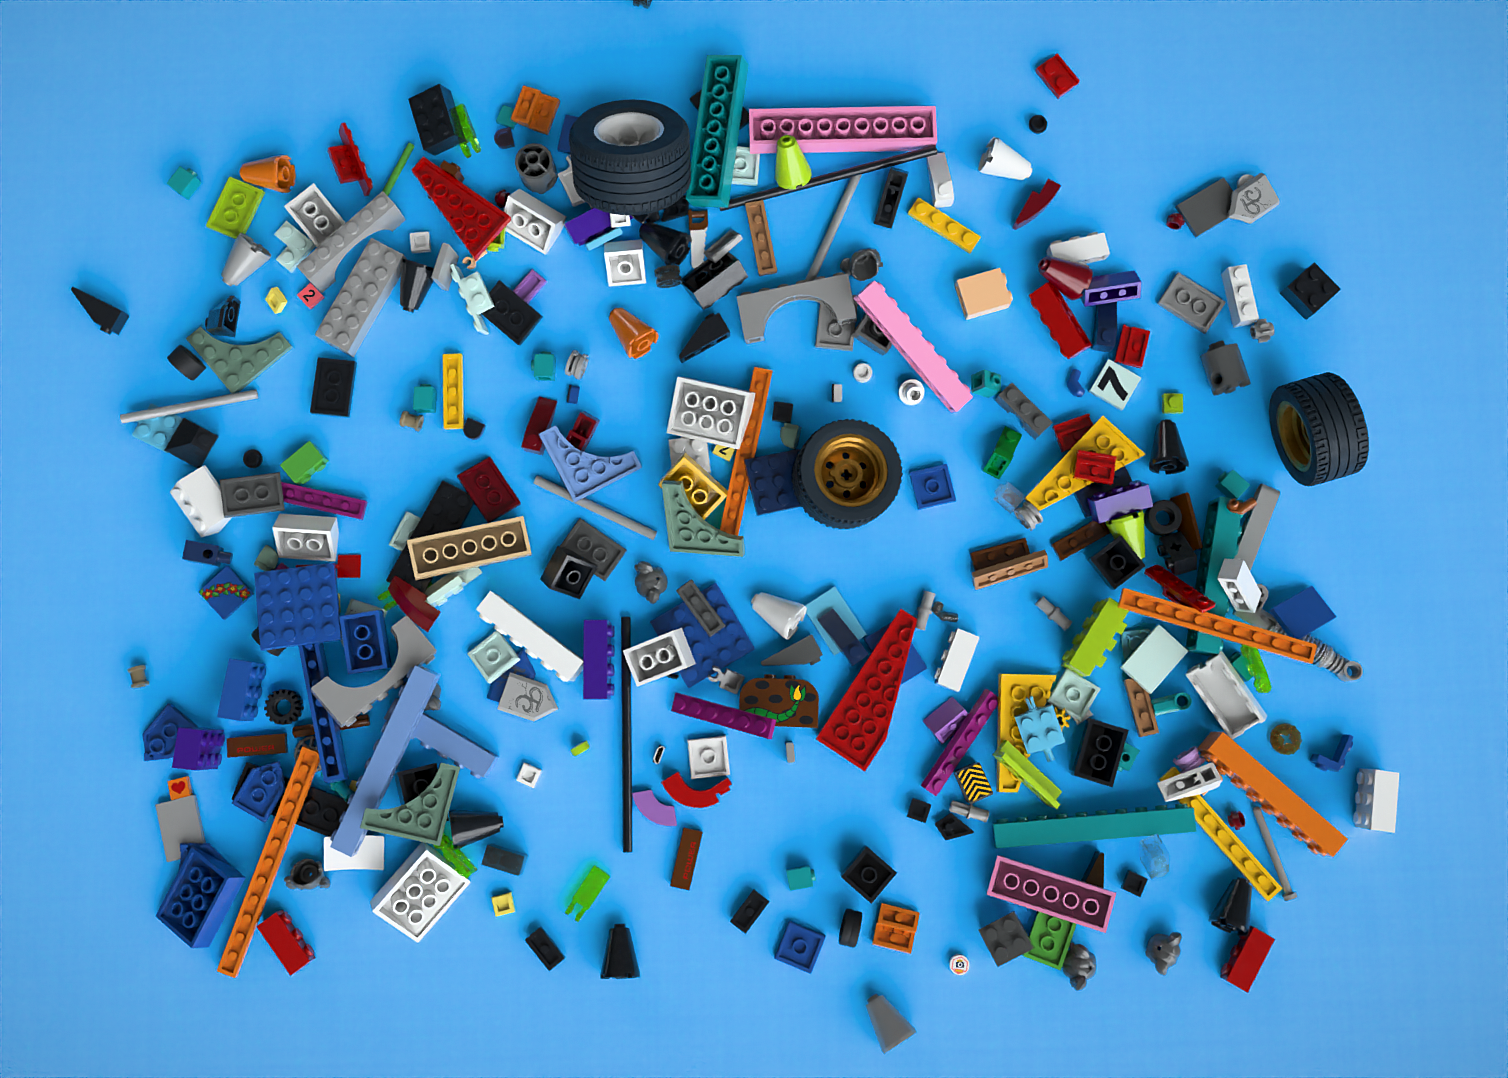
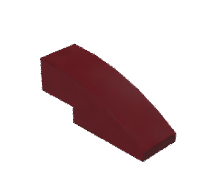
(1037, 203)
(583, 430)
(413, 603)

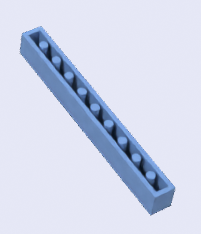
(385, 759)

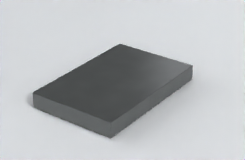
(1206, 207)
(252, 495)
(594, 547)

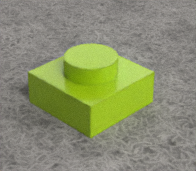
(1172, 403)

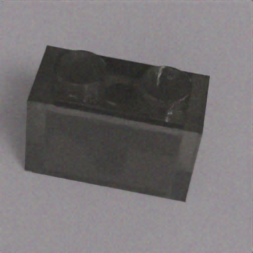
(504, 859)

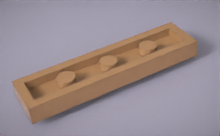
(761, 238)
(1010, 569)

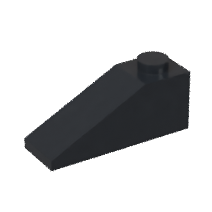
(891, 197)
(101, 313)
(709, 333)

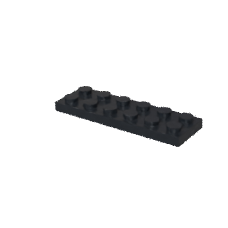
(444, 513)
(320, 809)

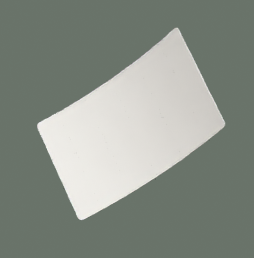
(368, 857)

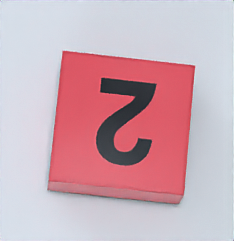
(310, 296)

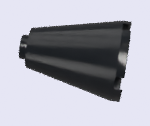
(666, 242)
(414, 284)
(1168, 450)
(473, 826)
(1234, 908)
(619, 955)

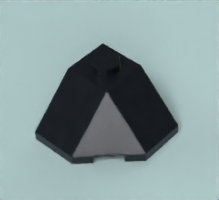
(224, 318)

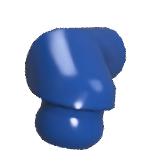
(1073, 384)

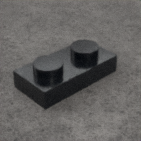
(749, 911)
(545, 948)

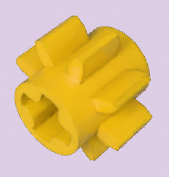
(1064, 717)

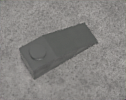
(799, 653)

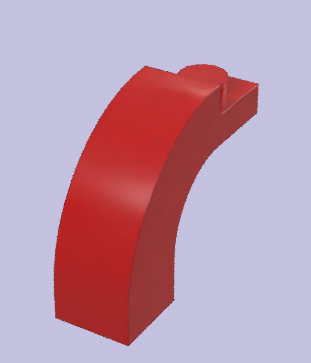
(685, 795)

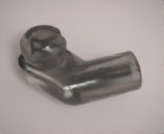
(938, 610)

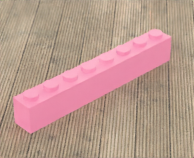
(913, 346)

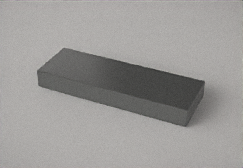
(700, 608)

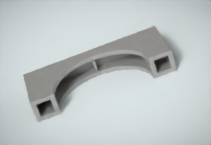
(322, 263)
(759, 306)
(348, 702)

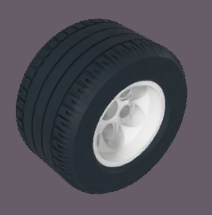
(630, 157)

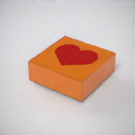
(180, 788)

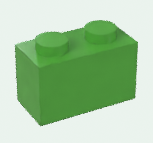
(304, 463)

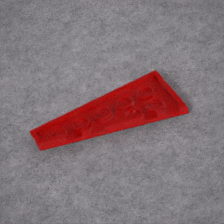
(468, 213)

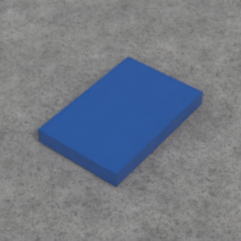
(1302, 613)
(914, 663)

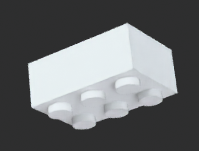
(315, 215)
(659, 657)
(1376, 800)

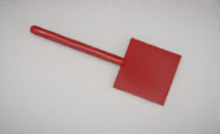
(348, 566)

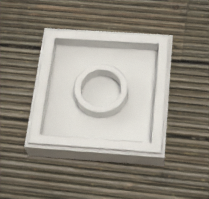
(708, 757)

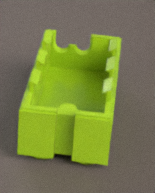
(1095, 638)

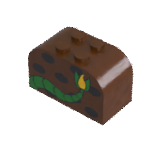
(787, 700)

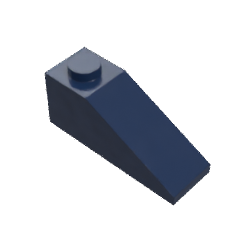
(1105, 327)
(843, 637)

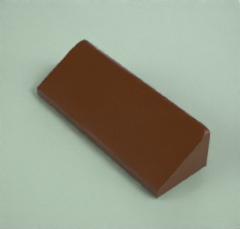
(1188, 524)

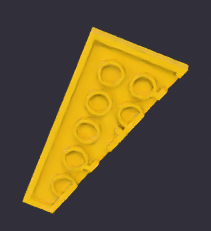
(1100, 438)
(1012, 702)

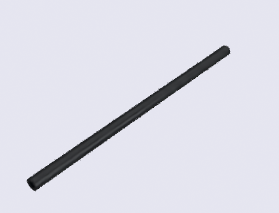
(835, 176)
(626, 738)

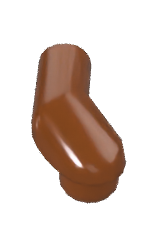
(1241, 508)

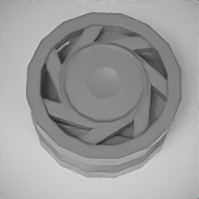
(576, 364)
(1028, 515)

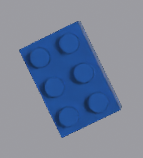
(365, 642)
(241, 690)

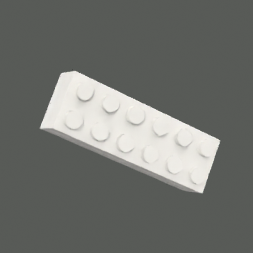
(531, 636)

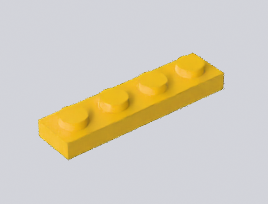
(944, 225)
(453, 391)

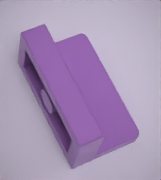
(946, 720)

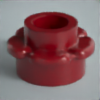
(501, 198)
(1175, 221)
(1236, 819)

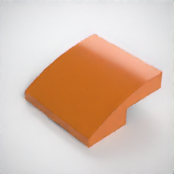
(535, 110)
(895, 928)

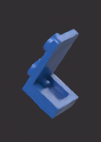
(1338, 761)

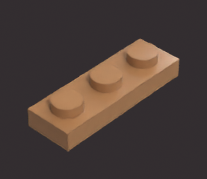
(1141, 708)

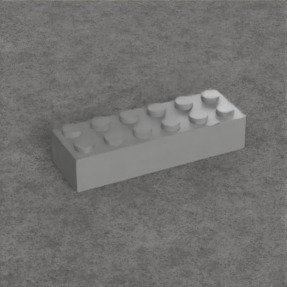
(361, 298)

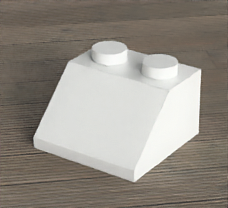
(625, 262)

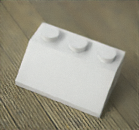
(533, 221)
(201, 501)
(306, 537)

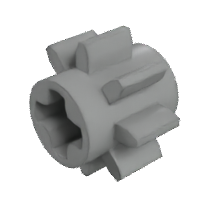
(1262, 330)

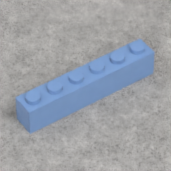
(452, 745)

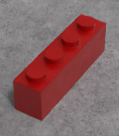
(1060, 320)

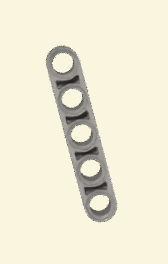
(1256, 523)

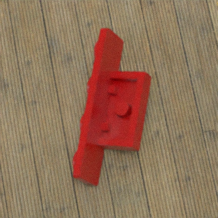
(348, 163)
(1178, 590)

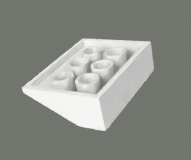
(710, 412)
(419, 892)

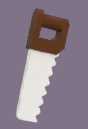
(698, 235)

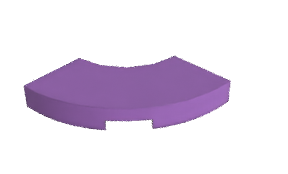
(653, 809)

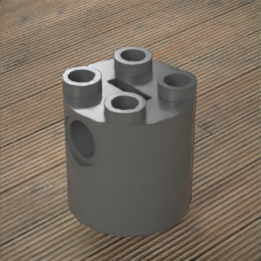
(536, 168)
(1224, 368)

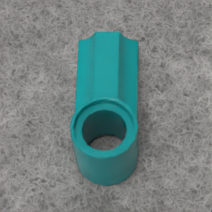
(1169, 703)

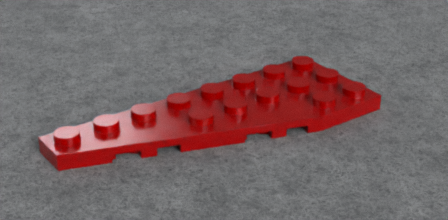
(865, 711)

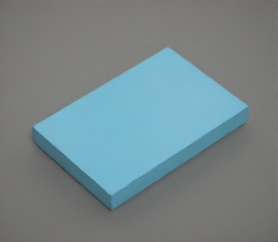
(822, 605)

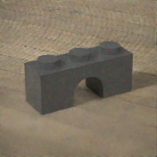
(1032, 418)

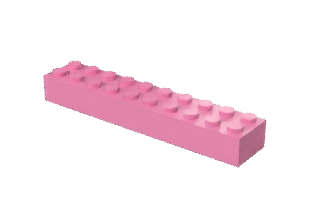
(844, 128)

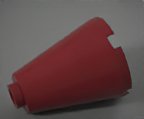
(1066, 275)

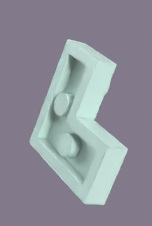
(297, 246)

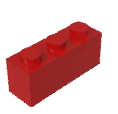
(286, 942)
(1247, 959)

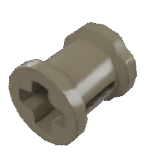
(411, 421)
(138, 676)

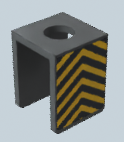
(973, 782)

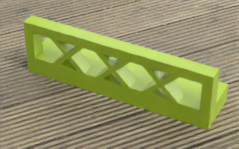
(1028, 774)

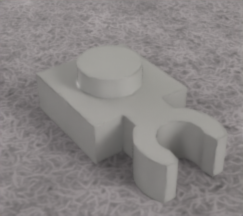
(728, 680)

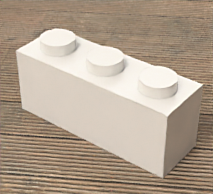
(1081, 250)
(1240, 296)
(1239, 585)
(956, 659)

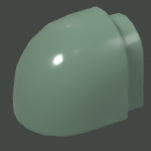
(790, 435)
(267, 559)

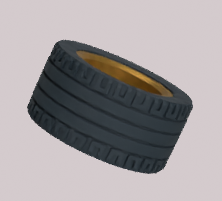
(1319, 429)
(862, 444)

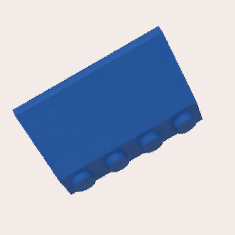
(200, 898)

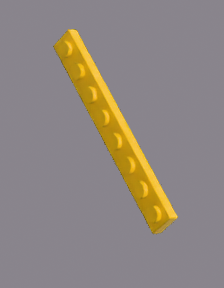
(1229, 843)

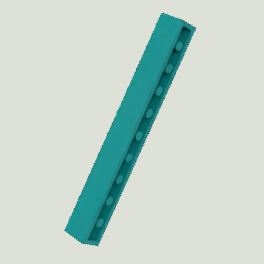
(1094, 827)

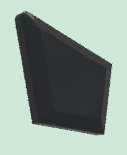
(676, 210)
(952, 827)

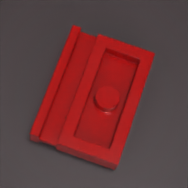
(1057, 76)
(1132, 346)
(1072, 431)
(1094, 467)

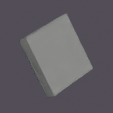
(442, 269)

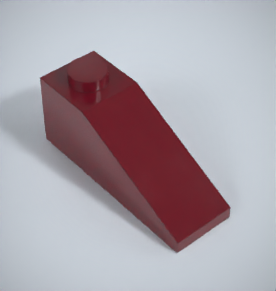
(539, 422)

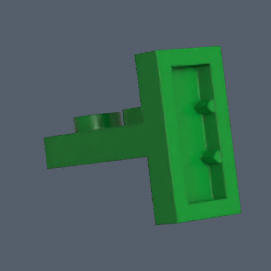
(1002, 453)

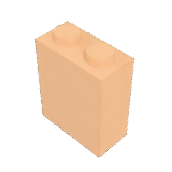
(983, 293)

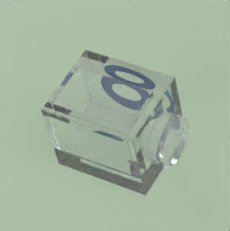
(1008, 497)

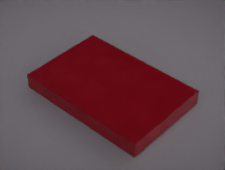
(488, 490)

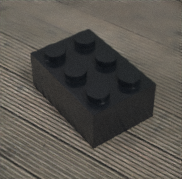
(436, 119)

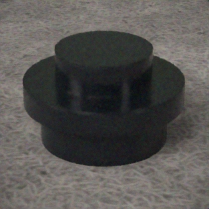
(1038, 124)
(252, 458)

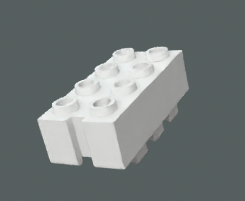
(1226, 695)

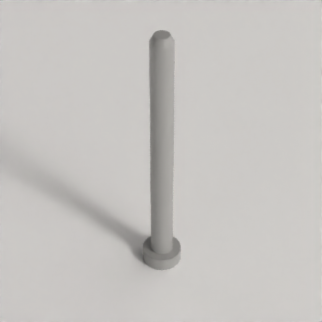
(1289, 894)

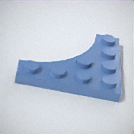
(582, 471)

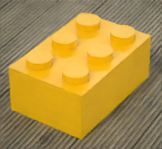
(700, 487)

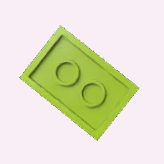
(235, 208)

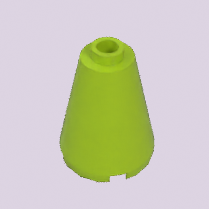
(791, 164)
(1131, 529)

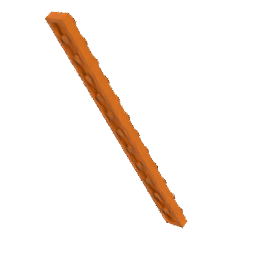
(269, 862)

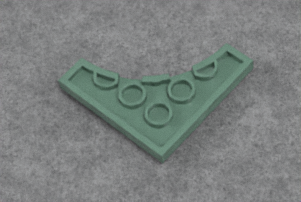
(238, 363)
(690, 532)
(422, 817)

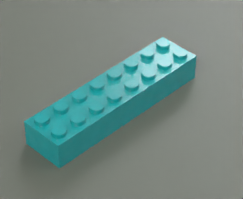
(717, 130)
(1218, 543)

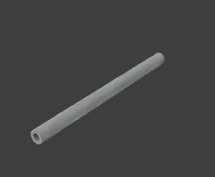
(833, 227)
(189, 406)
(596, 508)

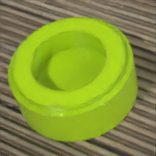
(580, 748)

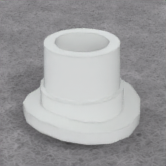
(911, 392)

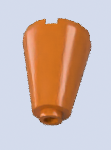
(271, 173)
(632, 333)

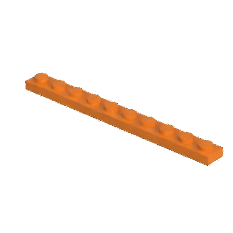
(739, 481)
(1217, 626)

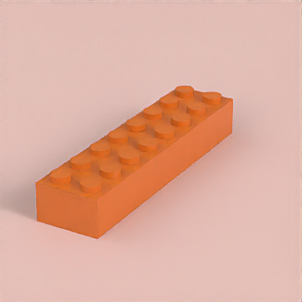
(1271, 794)

